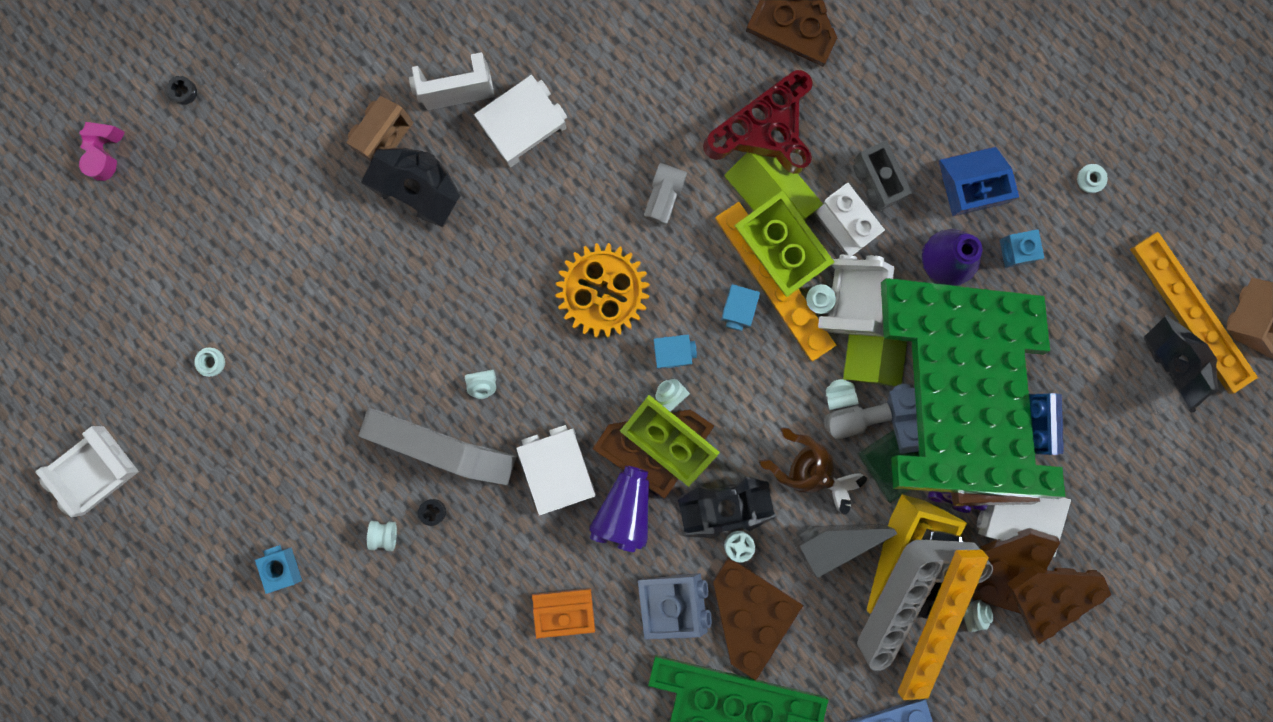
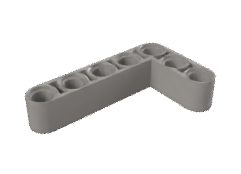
(436, 448)
(904, 596)

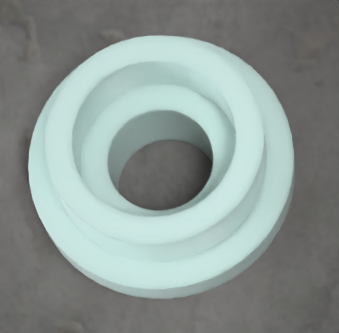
(1086, 184)
(201, 362)

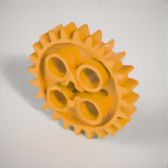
(613, 266)

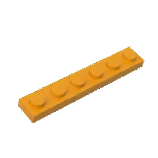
(792, 309)
(1193, 310)
(942, 623)

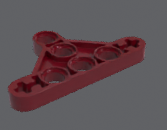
(758, 132)

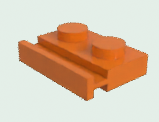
(563, 613)

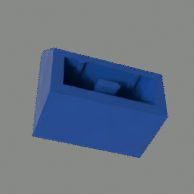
(978, 181)
(1047, 423)

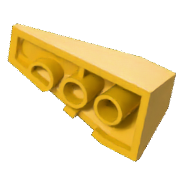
(910, 522)

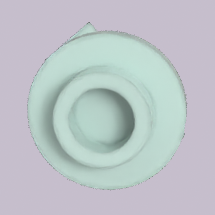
(821, 299)
(481, 384)
(671, 393)
(841, 394)
(978, 616)

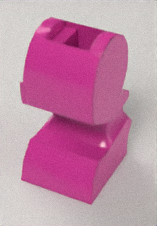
(96, 161)

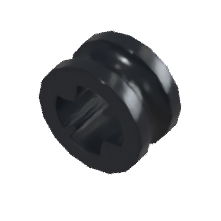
(177, 82)
(424, 507)

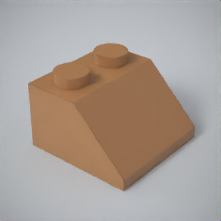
(380, 129)
(1253, 318)

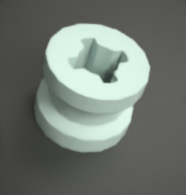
(381, 536)
(737, 550)

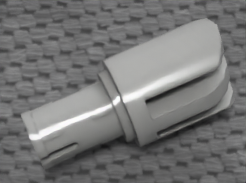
(854, 420)

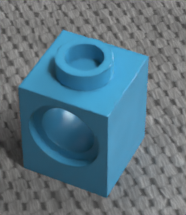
(1021, 248)
(739, 307)
(674, 351)
(271, 580)

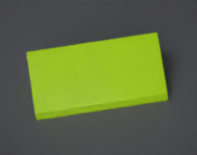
(762, 177)
(784, 243)
(874, 360)
(669, 441)

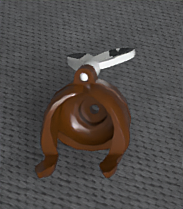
(814, 471)

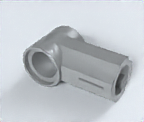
(666, 187)

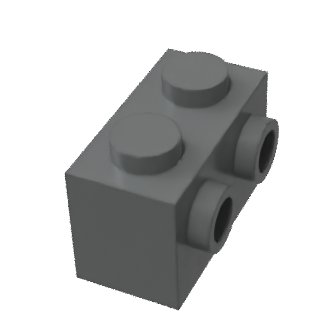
(881, 176)

